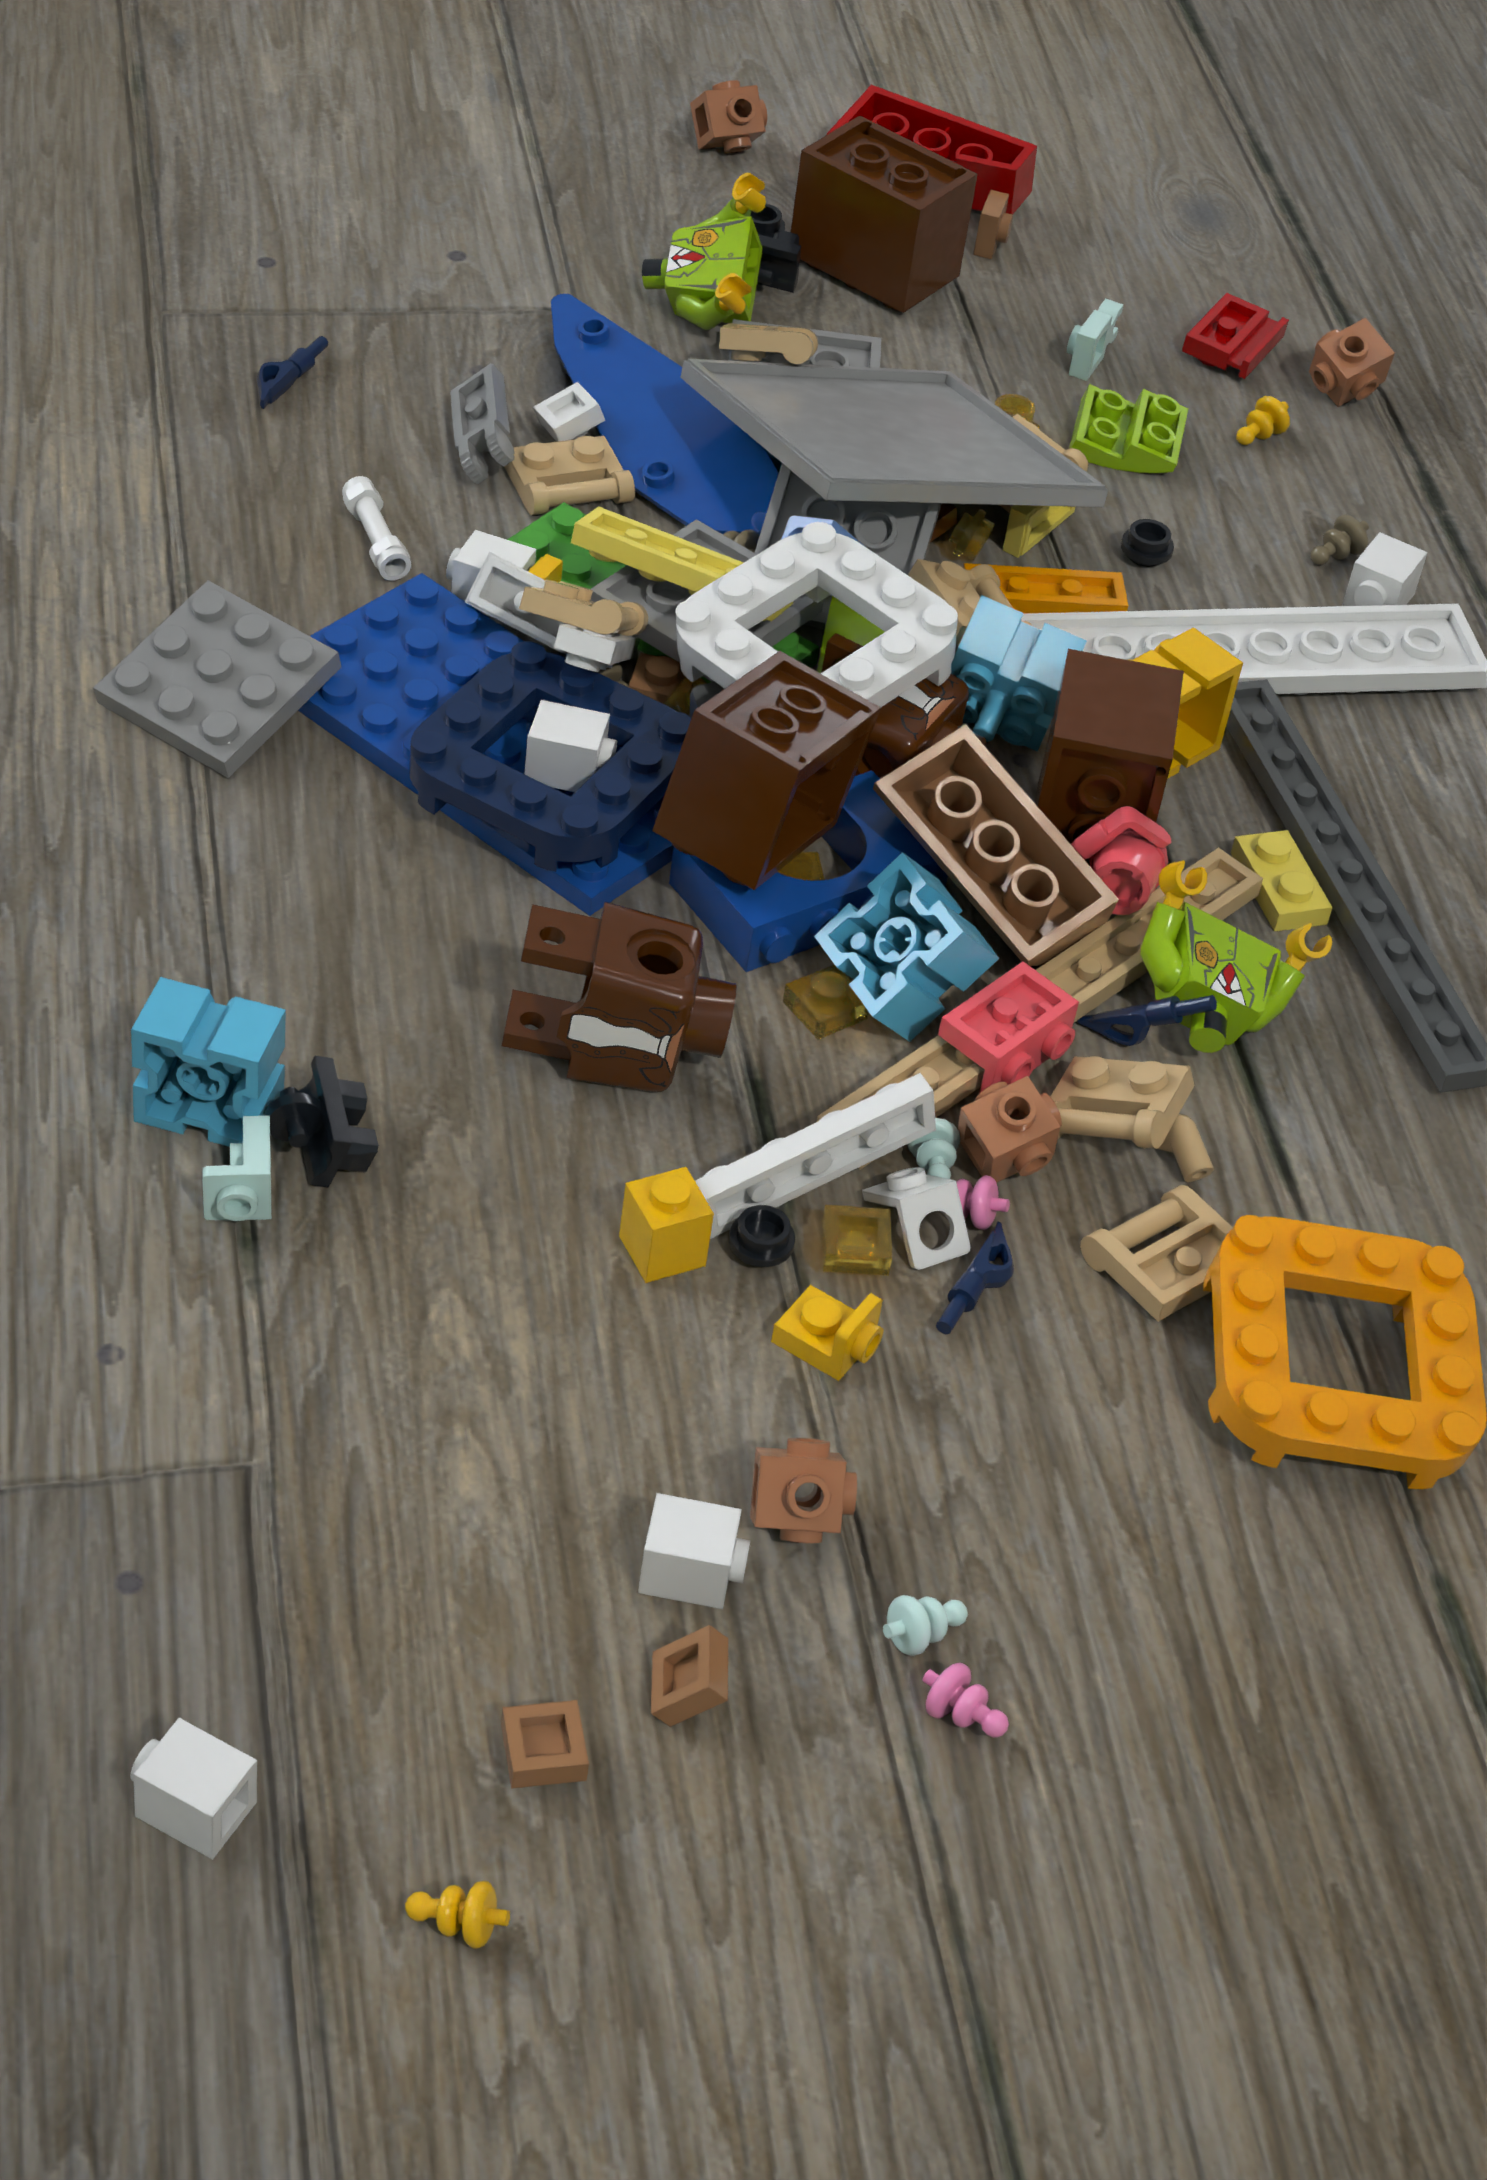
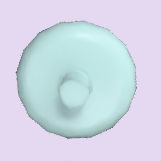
(937, 1149)
(919, 1622)

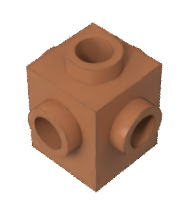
(729, 117)
(1351, 362)
(1010, 1129)
(783, 1471)

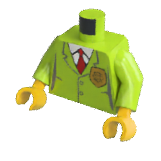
(714, 263)
(1204, 956)

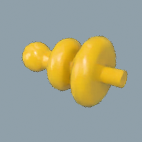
(1267, 419)
(454, 1911)

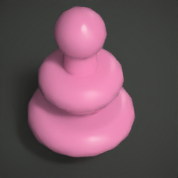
(981, 1201)
(952, 1692)

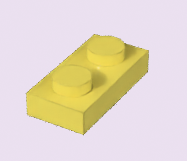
(1289, 888)

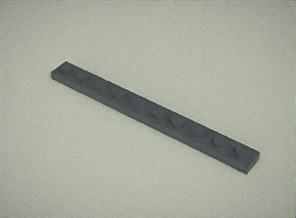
(1358, 890)

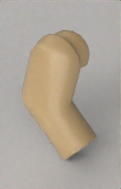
(1188, 1149)

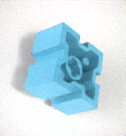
(1011, 673)
(906, 947)
(205, 1061)

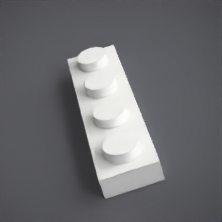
(594, 650)
(820, 1151)

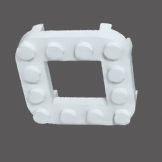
(820, 563)

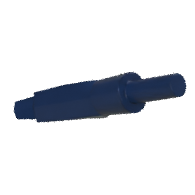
(278, 377)
(1141, 1017)
(978, 1276)

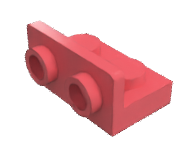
(1012, 1025)

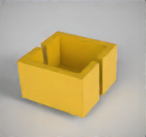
(1206, 693)

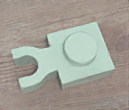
(1089, 341)

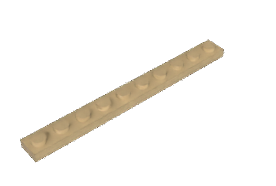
(1087, 971)

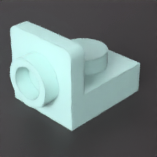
(244, 1186)

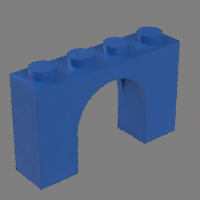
(788, 911)

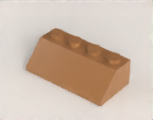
(997, 847)

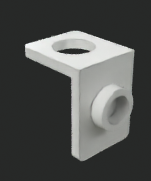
(915, 1197)

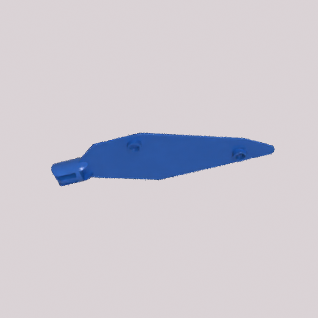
(662, 429)

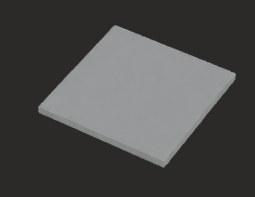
(891, 435)

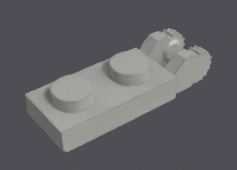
(481, 422)

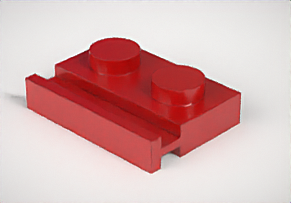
(1234, 335)

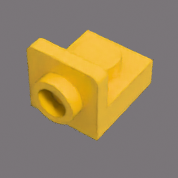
(829, 1331)

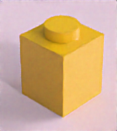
(666, 1224)

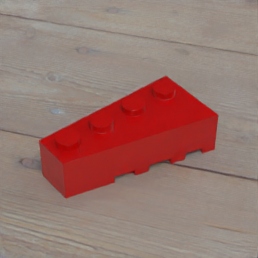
(997, 158)

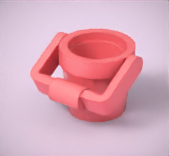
(1127, 855)

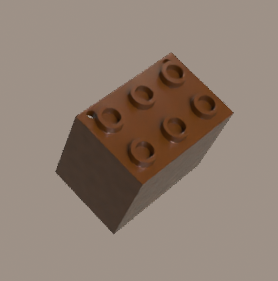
(882, 213)
(1108, 741)
(765, 769)

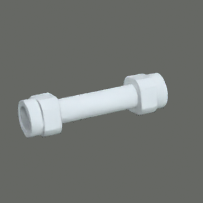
(387, 550)

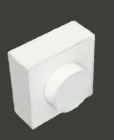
(569, 413)

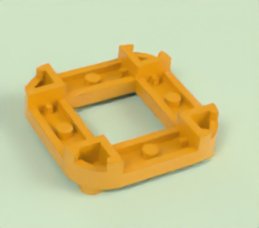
(1280, 1417)

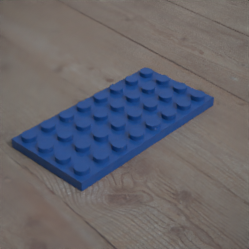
(401, 665)

